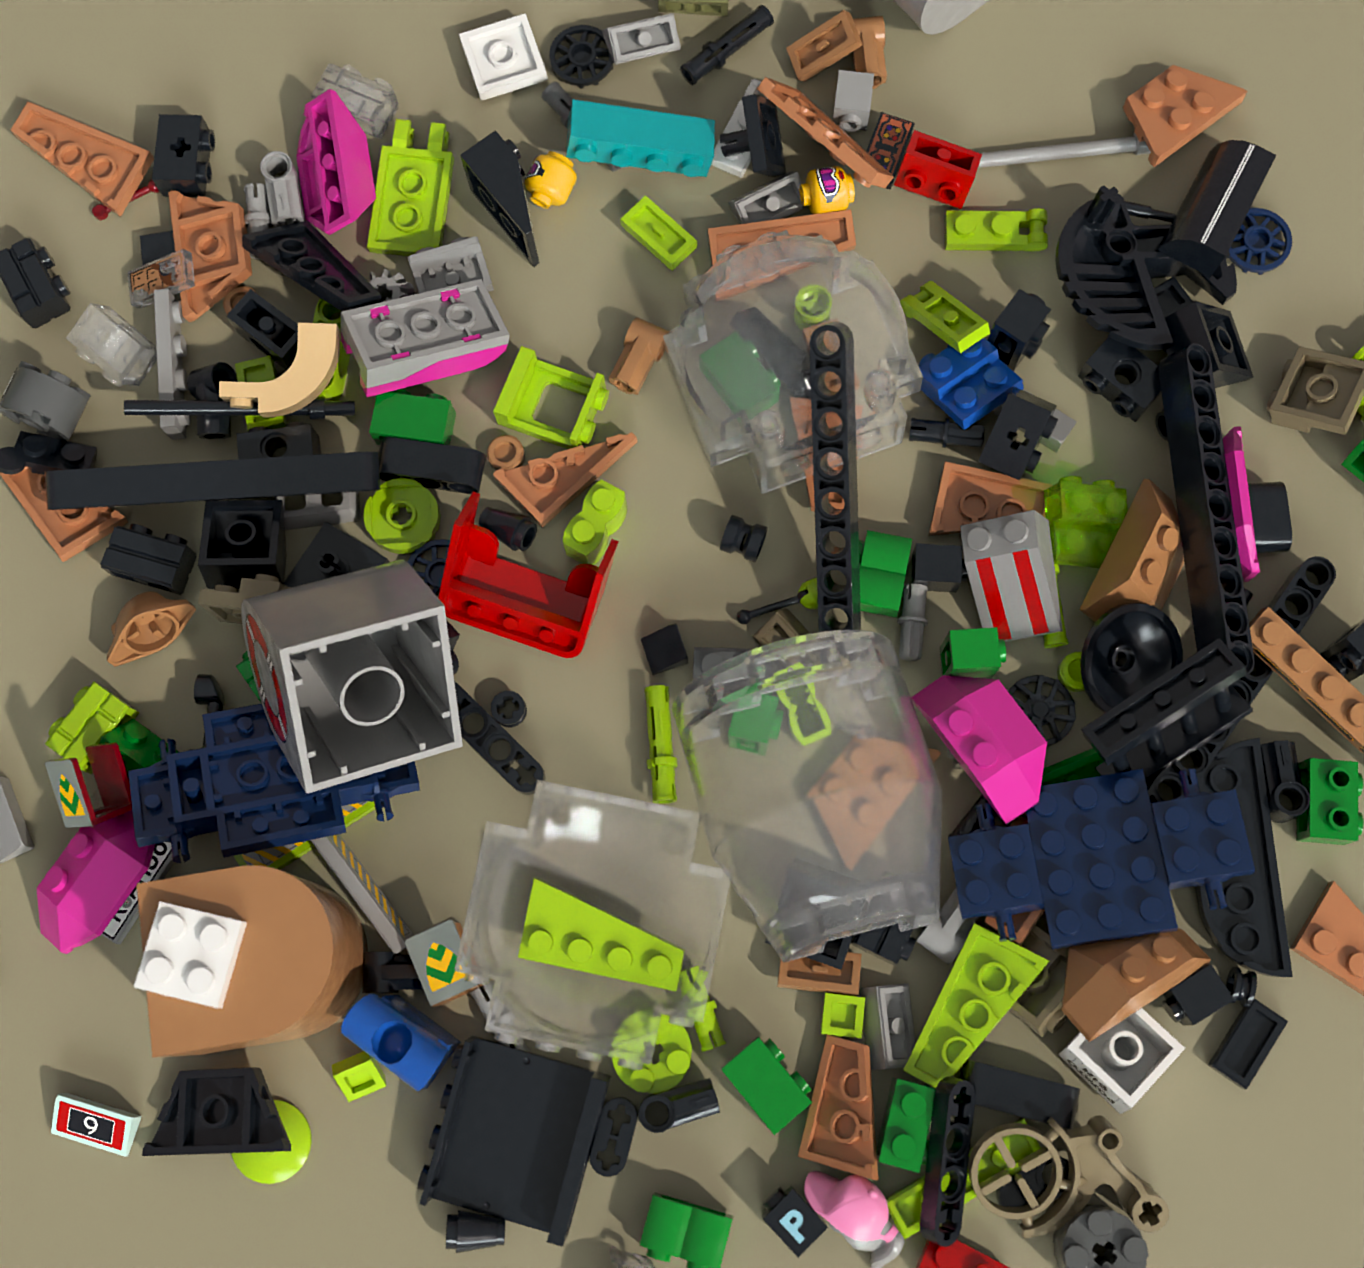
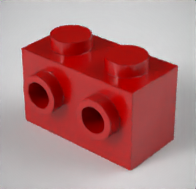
(938, 169)

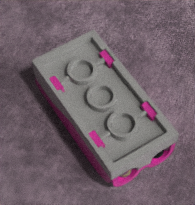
(424, 336)

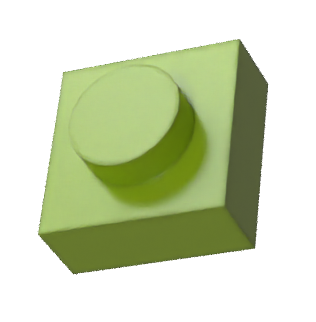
(842, 1015)
(358, 1075)

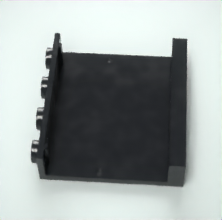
(514, 1136)

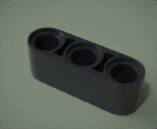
(431, 464)
(1021, 1094)

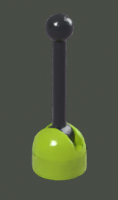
(806, 596)

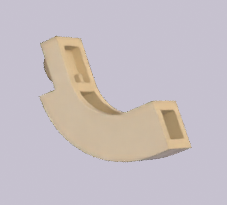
(301, 384)

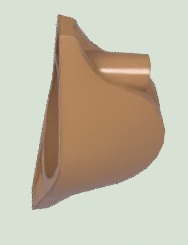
(147, 626)

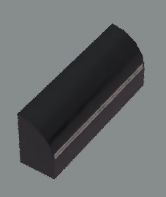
(1217, 205)

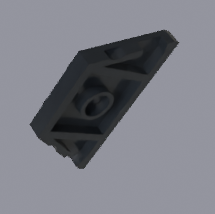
(219, 1115)

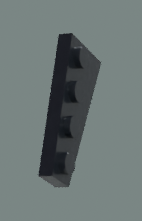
(313, 263)

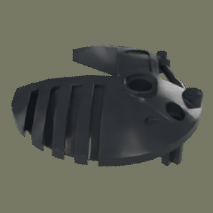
(1111, 266)

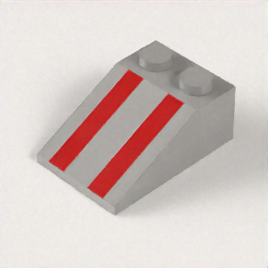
(1013, 574)

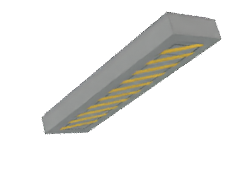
(364, 891)

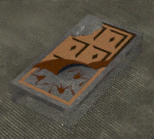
(169, 272)

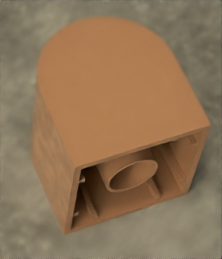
(293, 967)

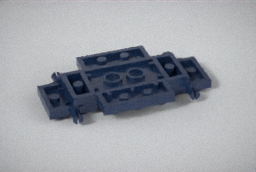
(246, 791)
(1101, 858)

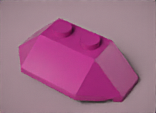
(333, 164)
(1241, 503)
(988, 739)
(91, 882)

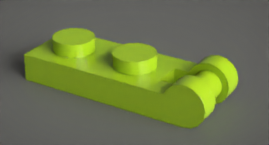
(995, 230)
(945, 316)

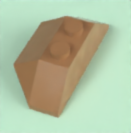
(1141, 558)
(1123, 975)

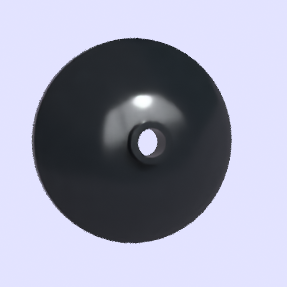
(1145, 650)

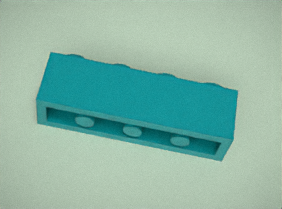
(640, 138)

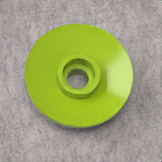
(279, 1166)

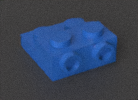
(967, 382)

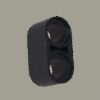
(1270, 517)

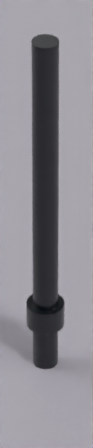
(316, 409)

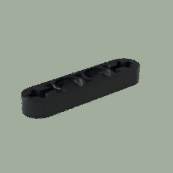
(488, 735)
(953, 1160)

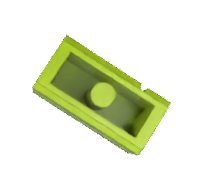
(93, 716)

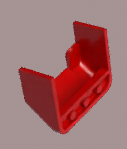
(516, 599)

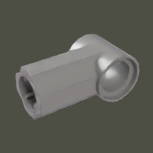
(282, 191)
(949, 934)

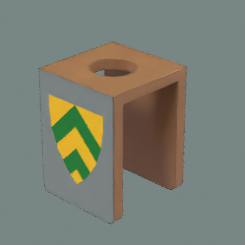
(434, 959)

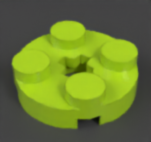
(387, 502)
(672, 1064)

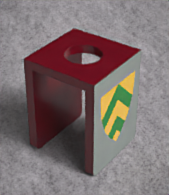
(72, 792)

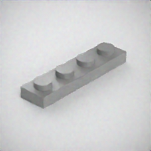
(170, 349)

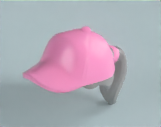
(857, 1212)

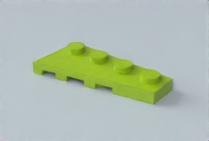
(973, 1001)

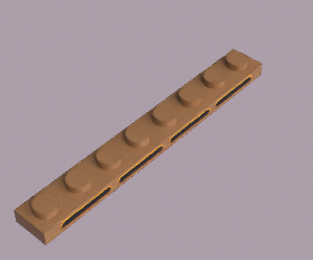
(1309, 675)

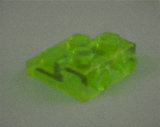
(1083, 519)

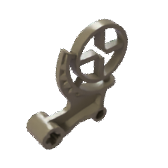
(1091, 1164)

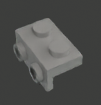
(449, 265)

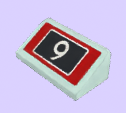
(94, 1123)

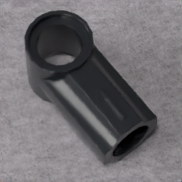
(204, 385)
(1284, 778)
(389, 973)
(683, 1105)

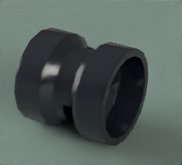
(735, 535)

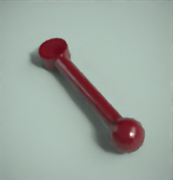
(101, 211)

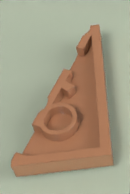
(554, 482)

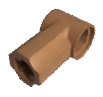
(870, 56)
(641, 349)

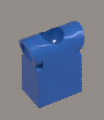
(399, 1038)

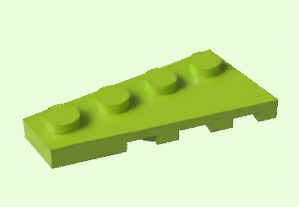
(591, 940)

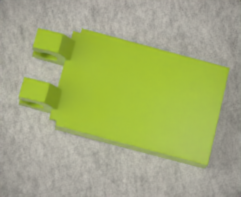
(411, 192)

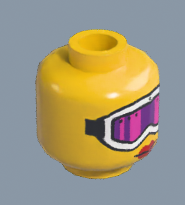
(550, 179)
(827, 190)

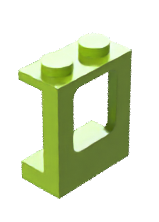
(525, 388)

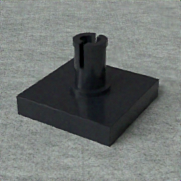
(759, 138)
(332, 555)

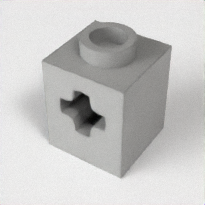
(853, 100)

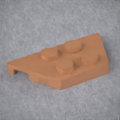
(1178, 108)
(214, 238)

